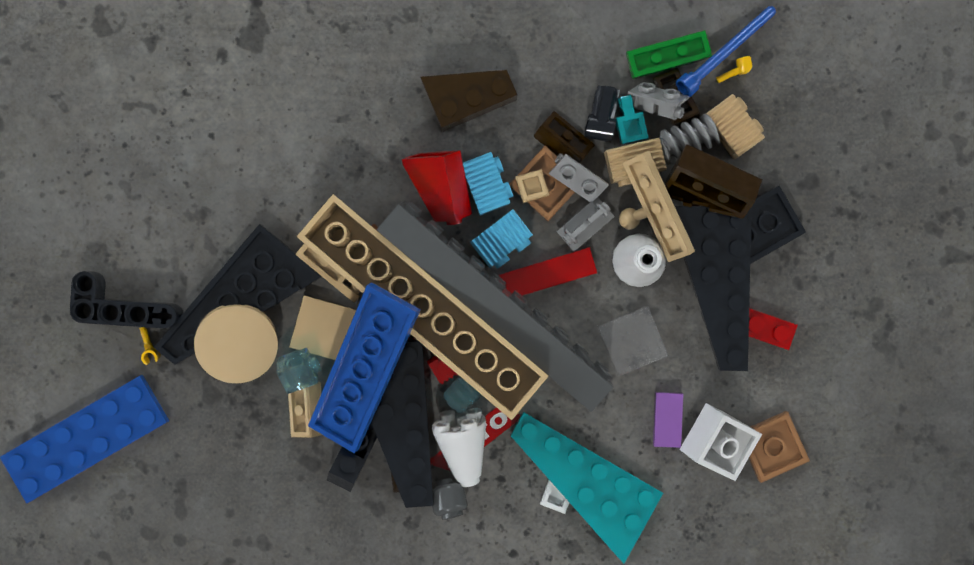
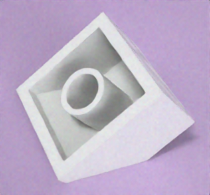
(720, 442)

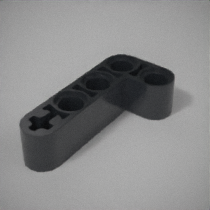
(127, 309)

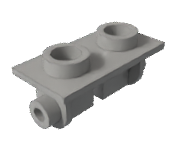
(647, 96)
(578, 178)
(585, 224)

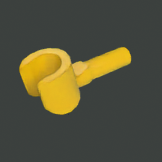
(744, 66)
(148, 347)

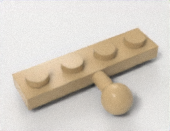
(656, 207)

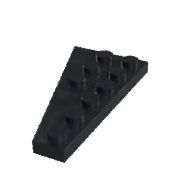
(256, 275)
(721, 280)
(403, 428)

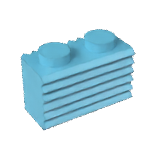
(486, 183)
(501, 239)

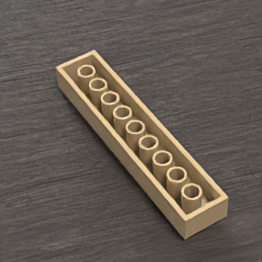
(443, 322)

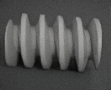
(694, 135)

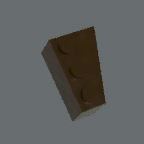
(467, 95)
(712, 183)

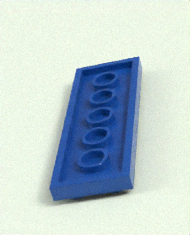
(363, 367)
(84, 439)

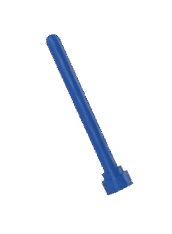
(689, 82)

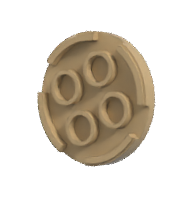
(236, 343)

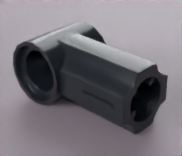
(601, 121)

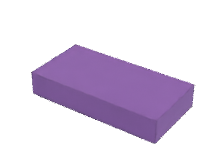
(668, 419)

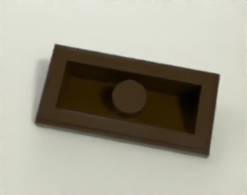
(563, 138)

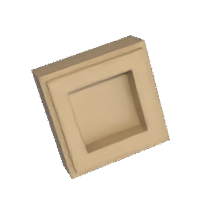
(532, 186)

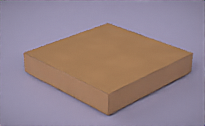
(557, 191)
(777, 448)

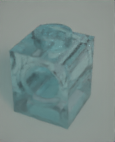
(298, 370)

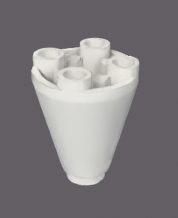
(629, 264)
(462, 443)

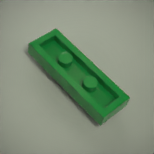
(668, 54)

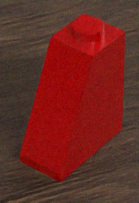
(440, 184)

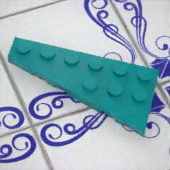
(601, 492)

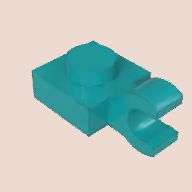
(631, 125)

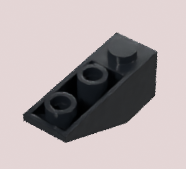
(349, 464)

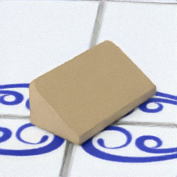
(301, 408)

